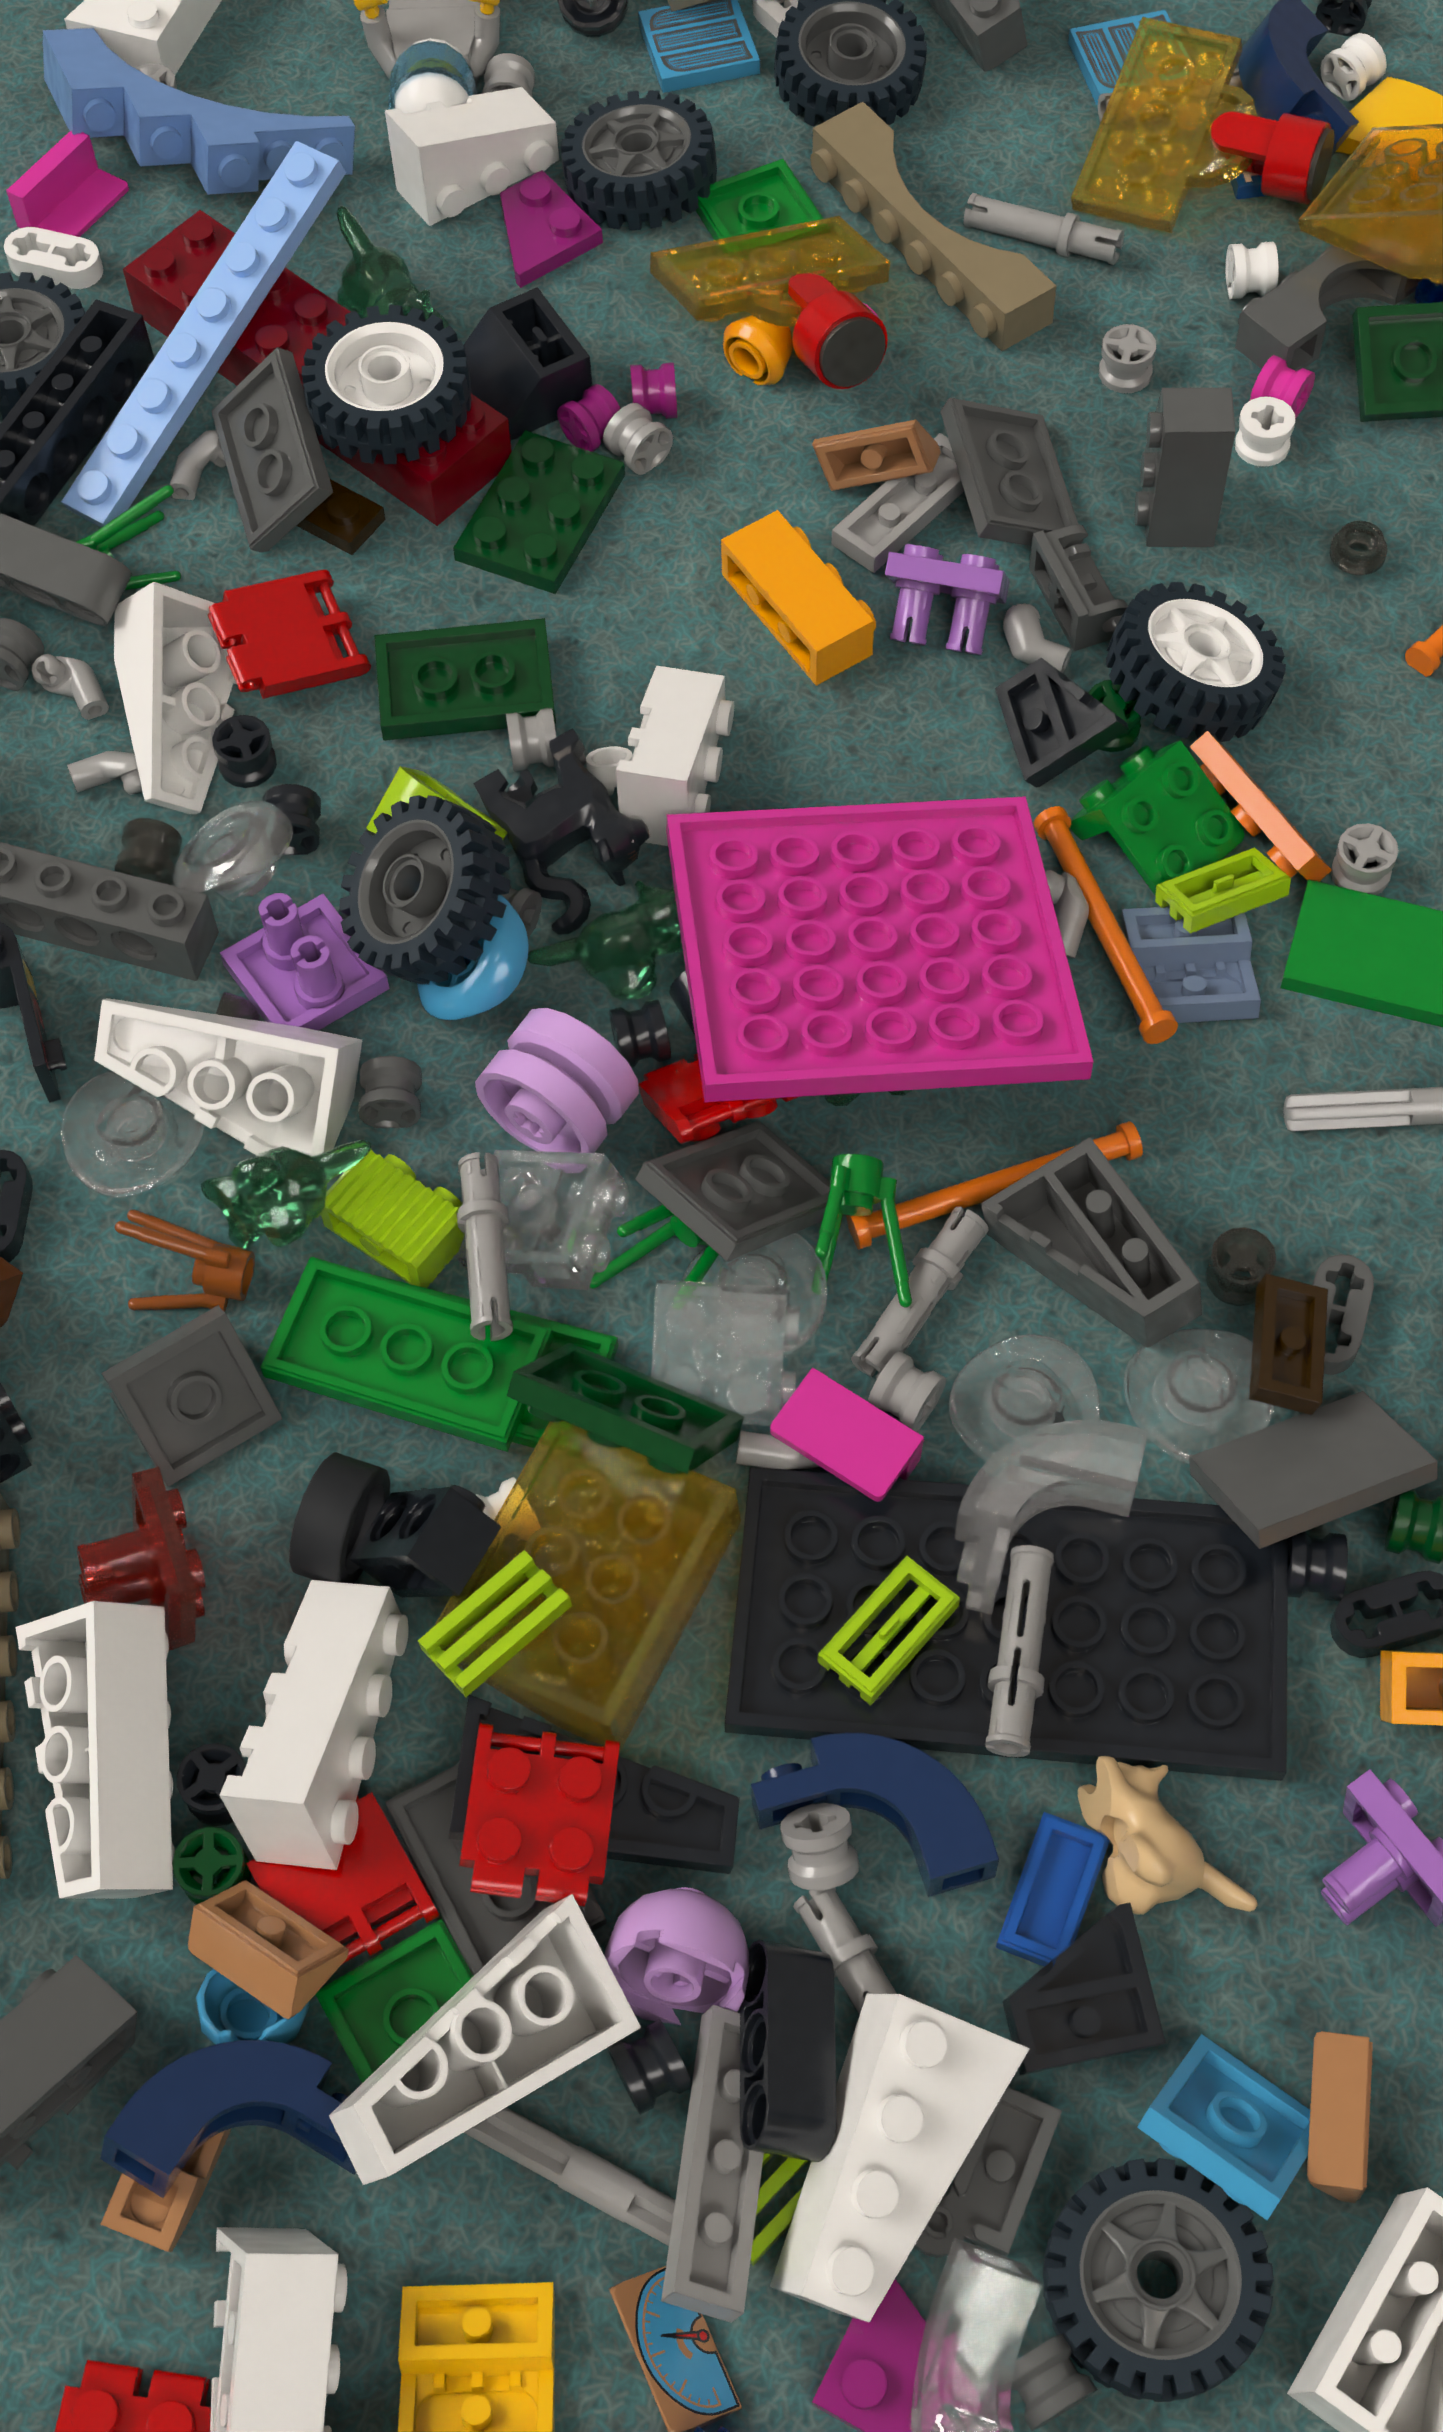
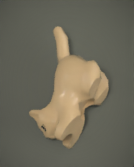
(1152, 1852)

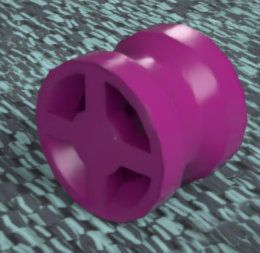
(655, 389)
(587, 419)

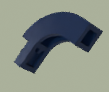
(1278, 72)
(897, 1784)
(220, 2091)

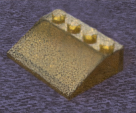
(1387, 202)
(629, 1555)

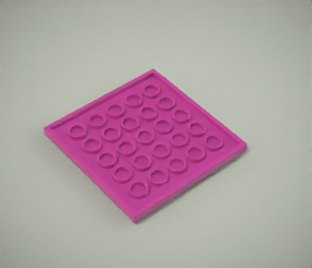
(872, 950)

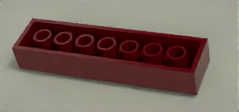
(289, 318)

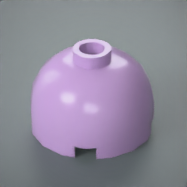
(678, 1954)

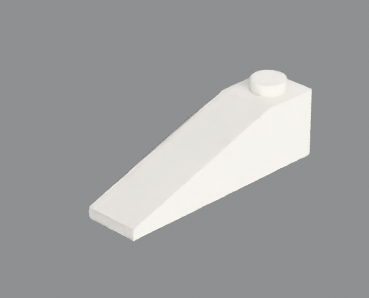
(172, 692)
(236, 1074)

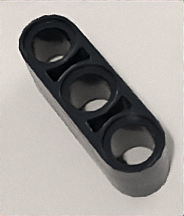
(788, 2052)

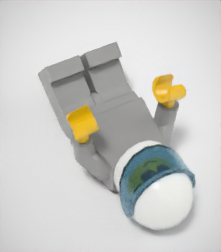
(431, 47)

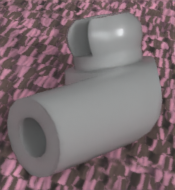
(192, 462)
(1027, 639)
(71, 679)
(106, 768)
(1070, 909)
(768, 1452)

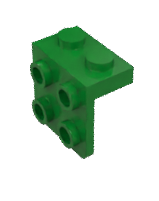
(1161, 814)

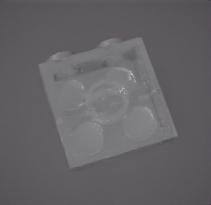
(558, 1215)
(726, 1344)

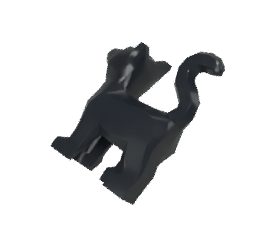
(557, 821)

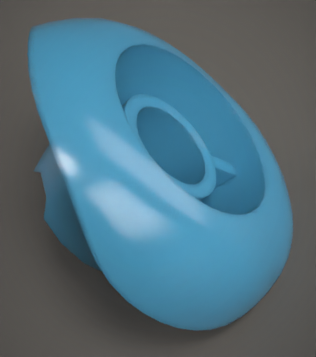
(488, 978)

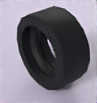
(335, 1517)

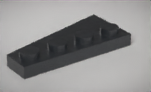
(654, 1811)

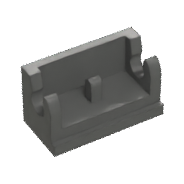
(1074, 587)

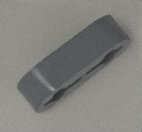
(1353, 1314)

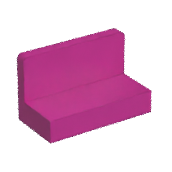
(65, 189)
(847, 1436)

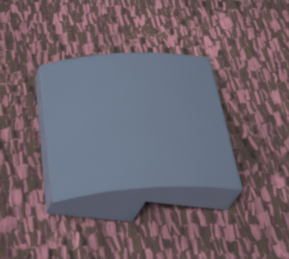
(1195, 973)

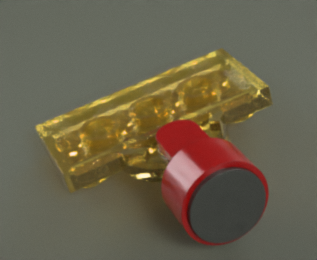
(1185, 127)
(794, 280)

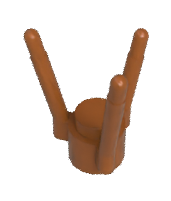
(218, 1267)

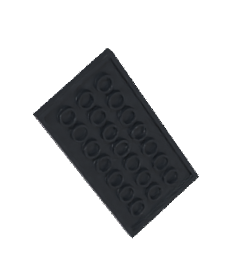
(1152, 1643)

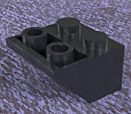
(526, 362)

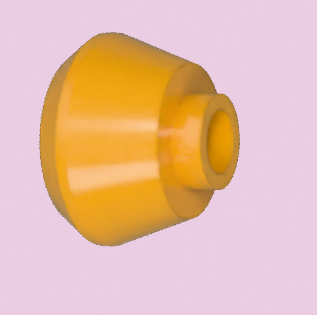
(758, 349)

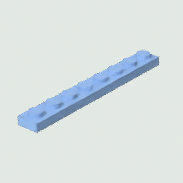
(204, 335)

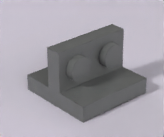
(192, 1395)

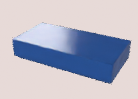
(1052, 1890)

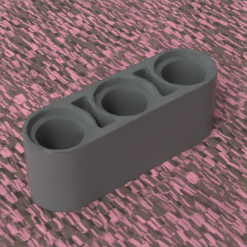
(60, 572)

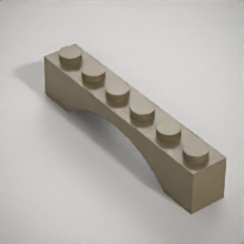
(990, 286)

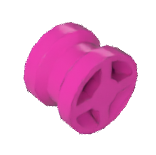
(1284, 383)

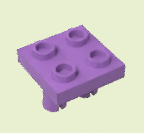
(923, 573)
(301, 965)
(1393, 1857)

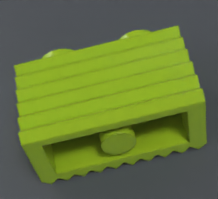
(395, 1218)

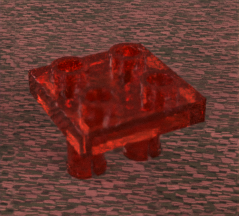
(149, 1561)

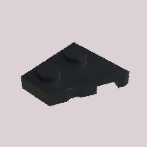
(1053, 721)
(1087, 2000)

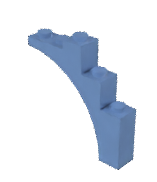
(166, 126)

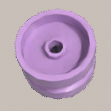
(557, 1084)

